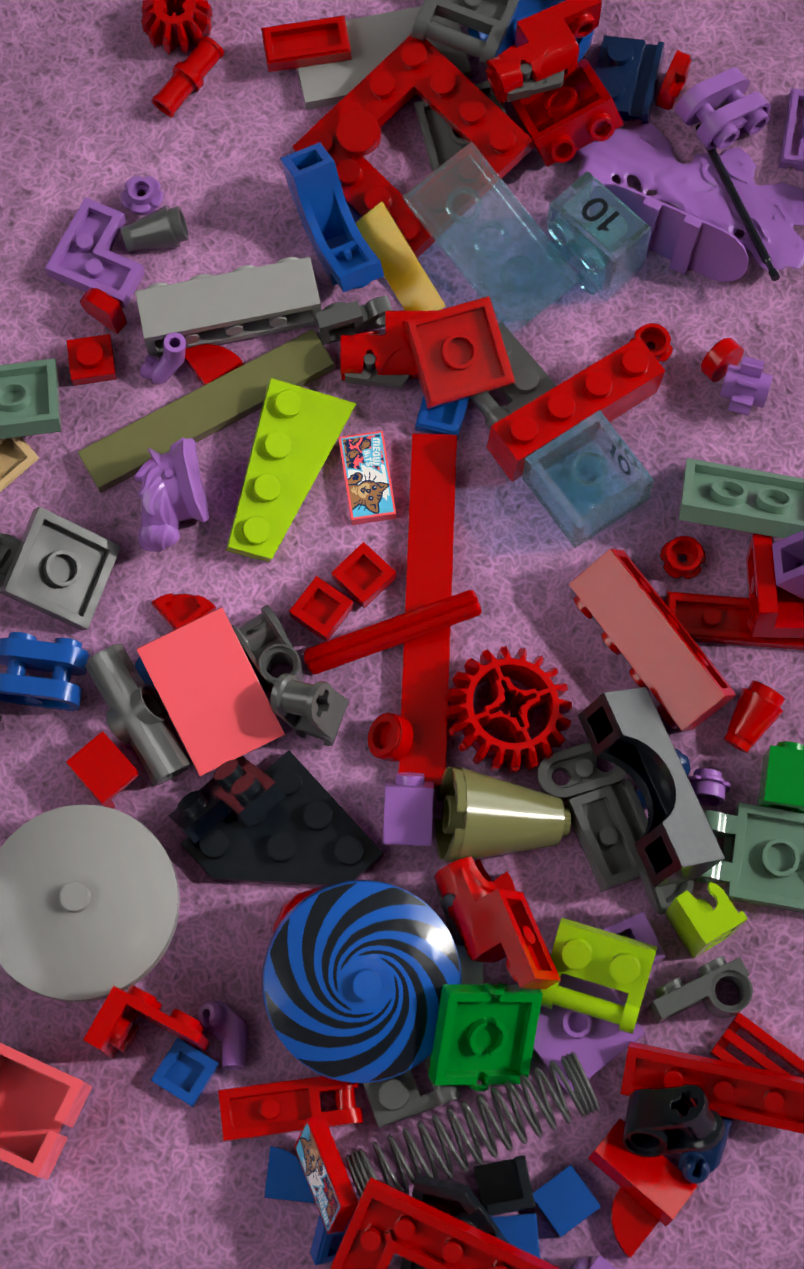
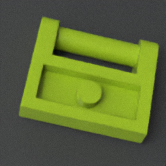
(604, 960)

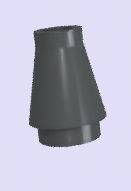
(156, 230)

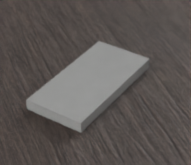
(370, 42)

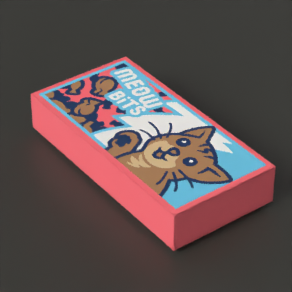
(367, 477)

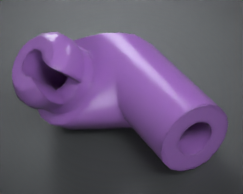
(173, 357)
(229, 1029)

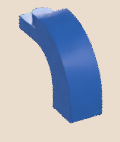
(327, 219)

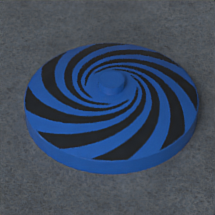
(358, 980)

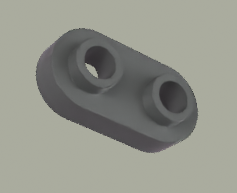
(582, 769)

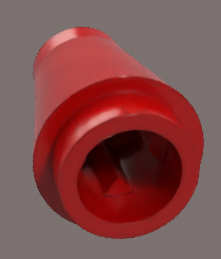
(753, 715)

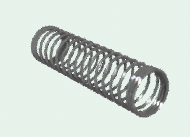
(582, 1097)

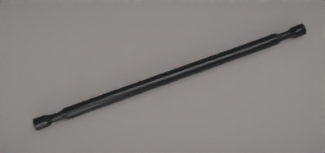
(760, 247)

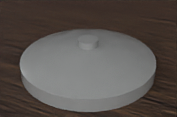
(84, 903)

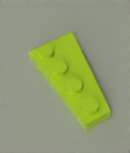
(286, 456)

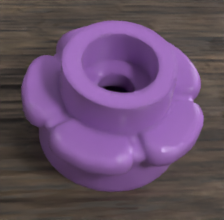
(142, 204)
(710, 783)

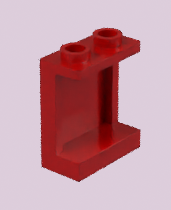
(772, 608)

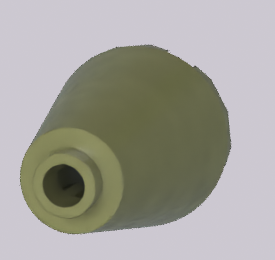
(494, 817)

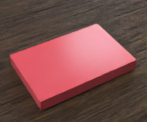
(210, 691)

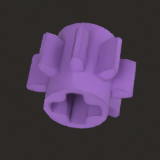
(746, 385)

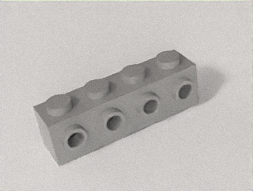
(230, 304)

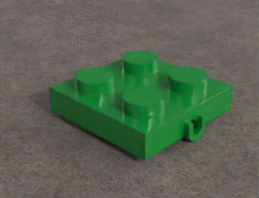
(484, 1034)

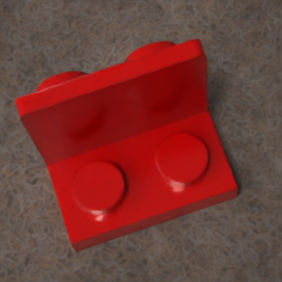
(115, 1027)

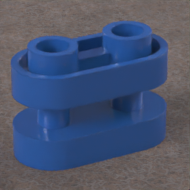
(62, 658)

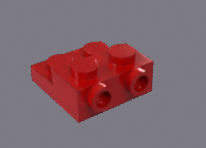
(569, 116)

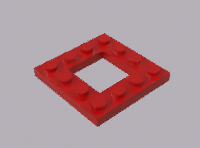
(423, 71)
(399, 1224)

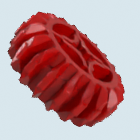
(497, 674)

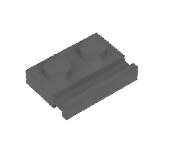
(608, 827)

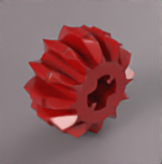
(176, 22)

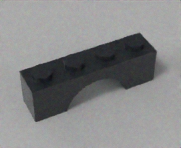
(630, 734)

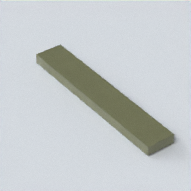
(204, 409)

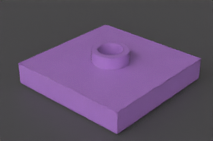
(592, 1039)

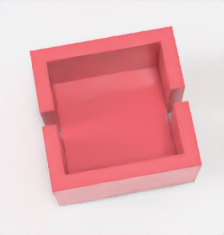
(33, 1110)

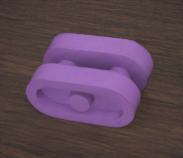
(723, 109)

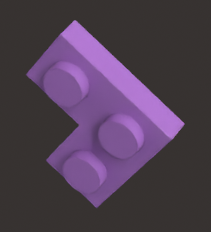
(85, 255)

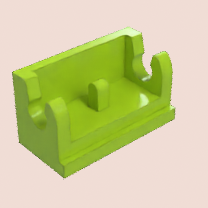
(701, 925)

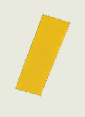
(398, 261)

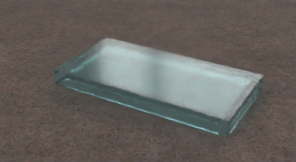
(491, 238)

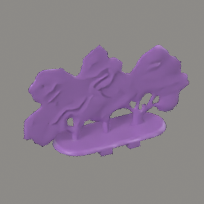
(704, 222)

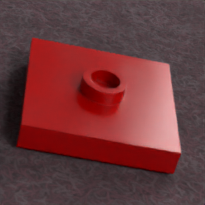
(458, 352)

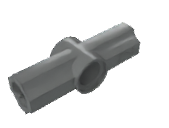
(137, 714)

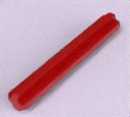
(392, 632)

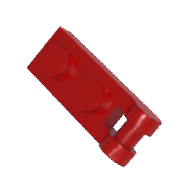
(284, 1107)

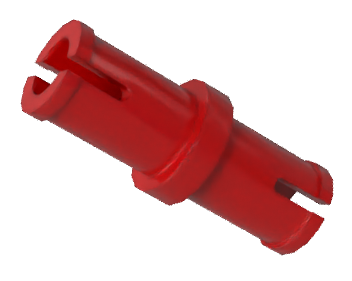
(188, 76)

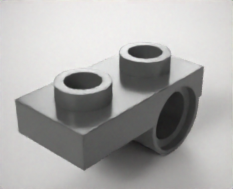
(677, 997)

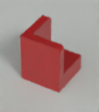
(102, 769)

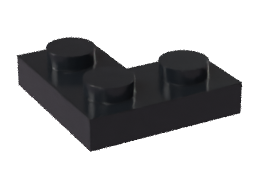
(235, 789)

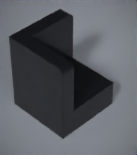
(504, 1186)

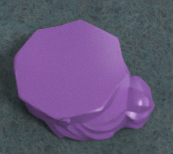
(170, 494)

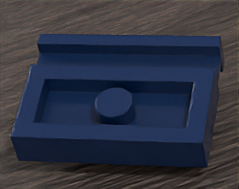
(630, 74)

